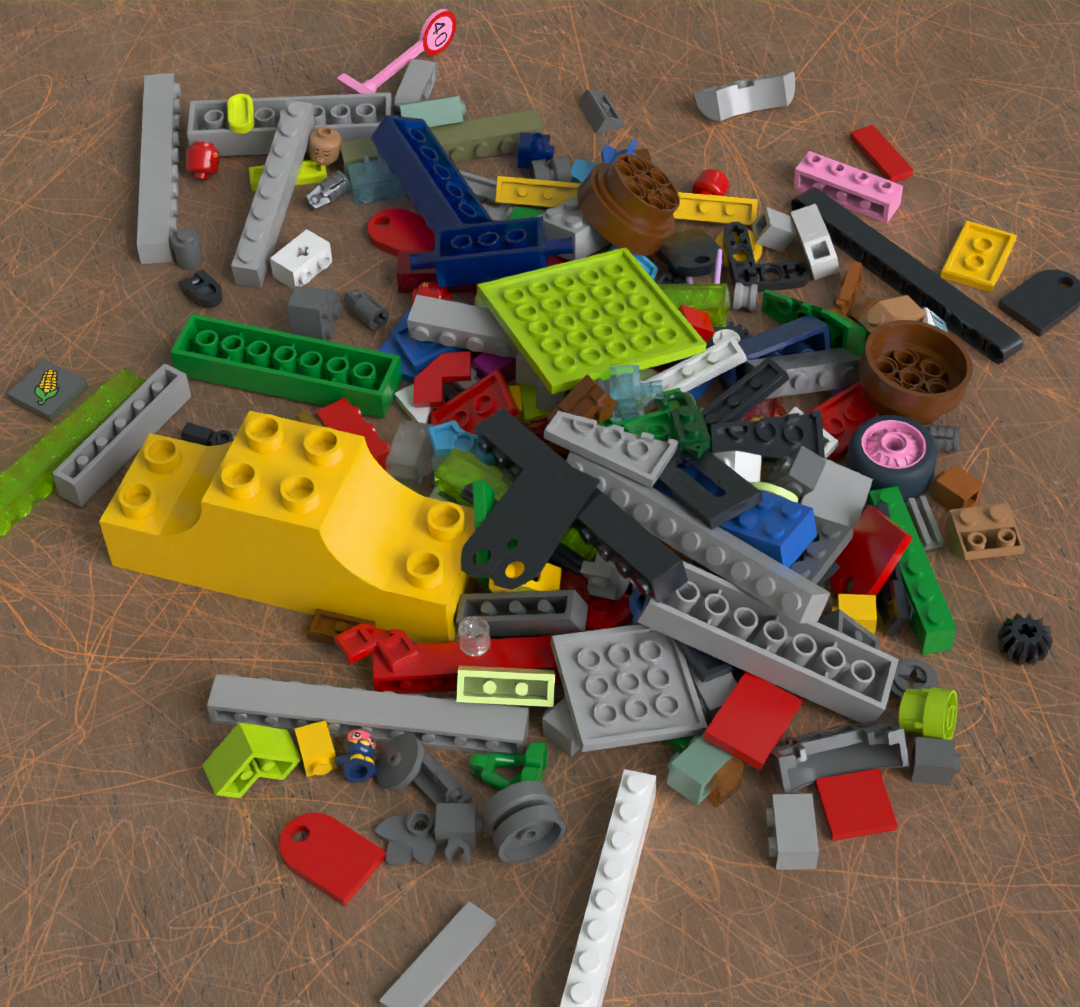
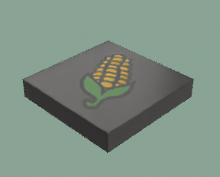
(47, 390)

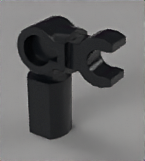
(205, 436)

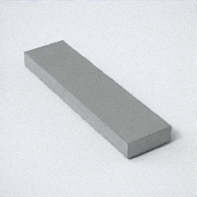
(440, 959)

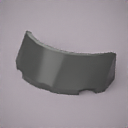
(838, 752)

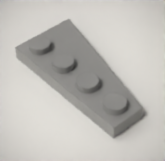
(626, 453)

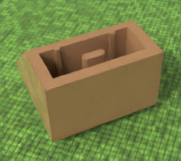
(983, 532)

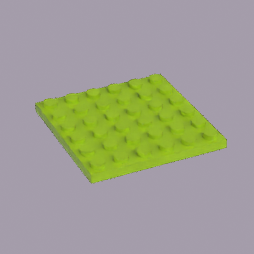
(589, 318)

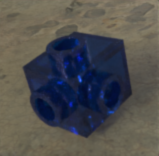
(534, 147)

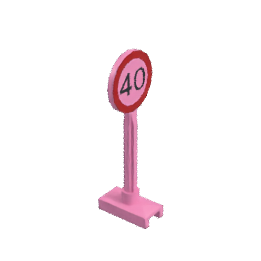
(433, 39)

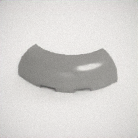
(744, 97)

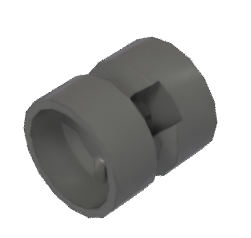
(556, 170)

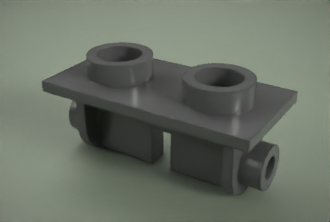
(438, 783)

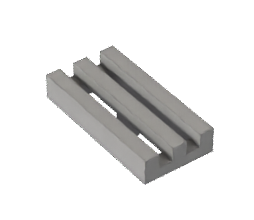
(931, 523)

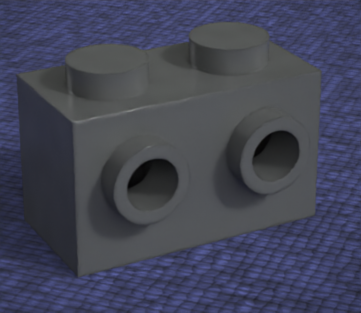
(796, 471)

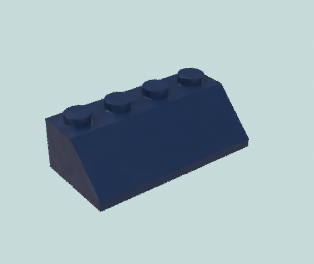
(794, 337)

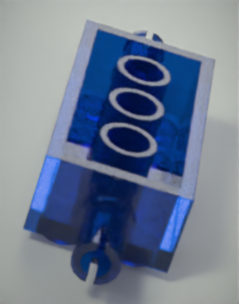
(489, 251)

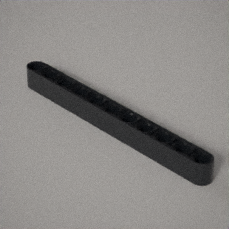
(913, 279)

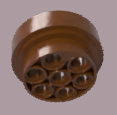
(630, 203)
(914, 370)

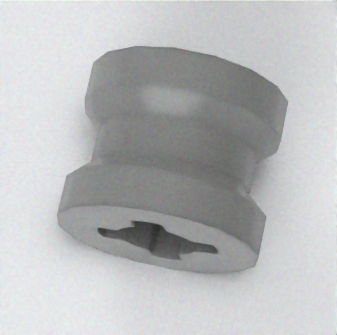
(745, 296)

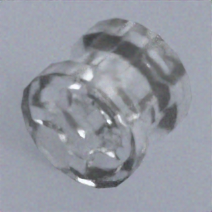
(468, 630)

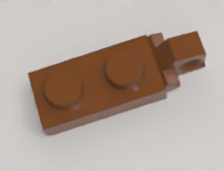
(851, 285)

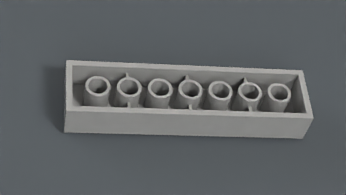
(349, 114)
(770, 645)

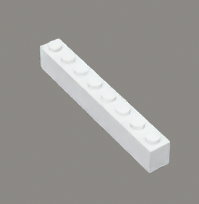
(610, 891)

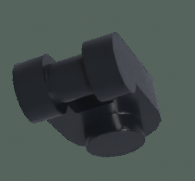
(202, 289)

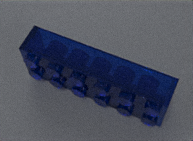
(427, 173)

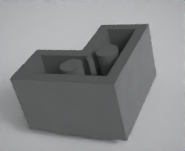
(314, 312)

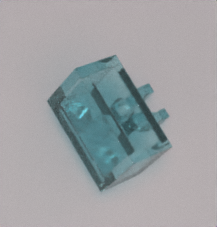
(373, 181)
(630, 391)

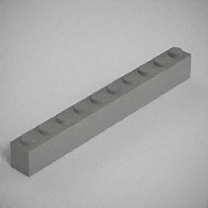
(159, 168)
(712, 548)
(382, 714)

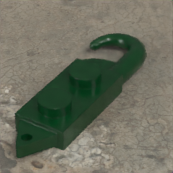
(688, 424)

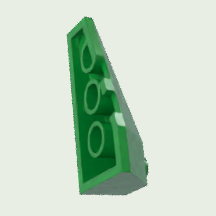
(842, 330)

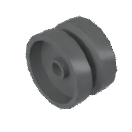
(523, 822)

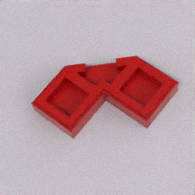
(445, 368)
(364, 640)

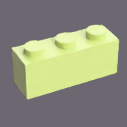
(505, 686)

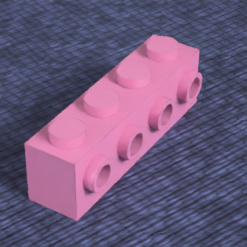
(849, 186)

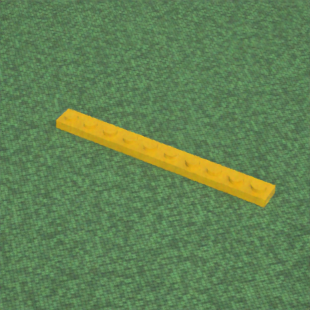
(691, 208)

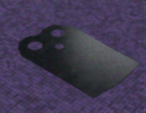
(534, 513)

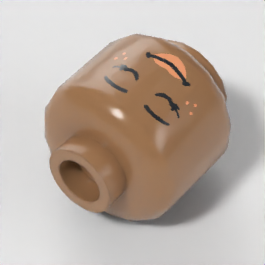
(324, 145)

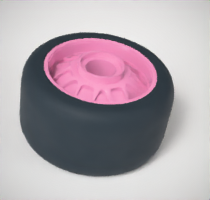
(894, 454)

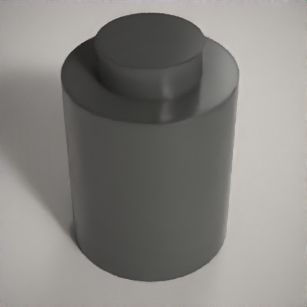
(187, 249)

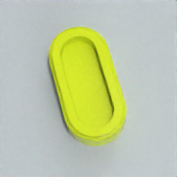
(240, 113)

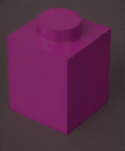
(487, 363)

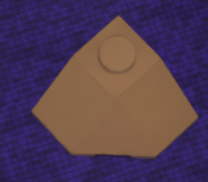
(885, 309)

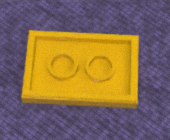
(978, 256)

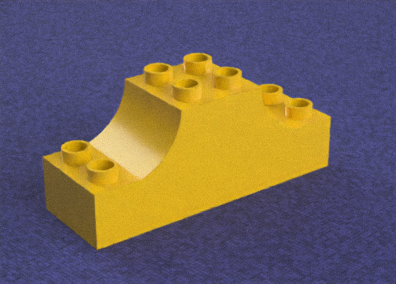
(294, 524)

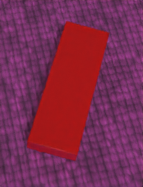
(881, 153)

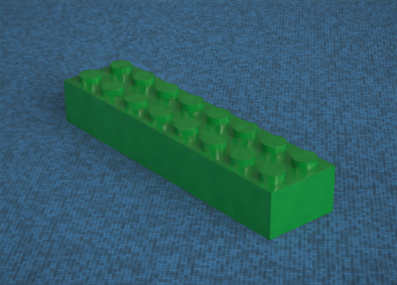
(286, 364)

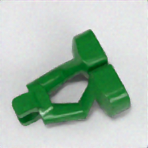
(533, 760)

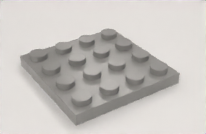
(626, 687)

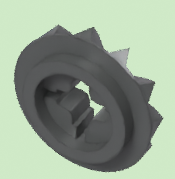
(924, 676)

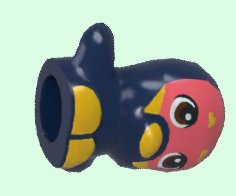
(358, 756)

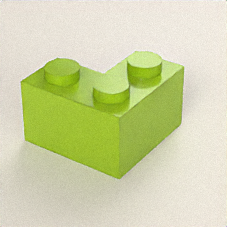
(249, 754)

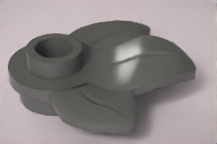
(406, 841)

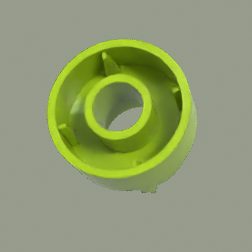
(929, 712)

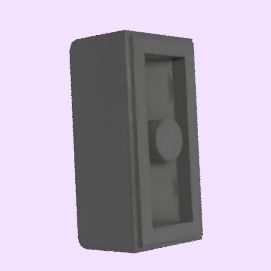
(600, 111)

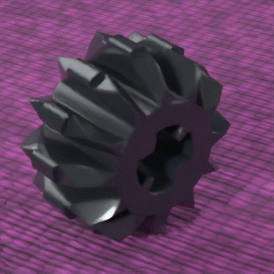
(1025, 639)

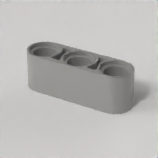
(417, 82)

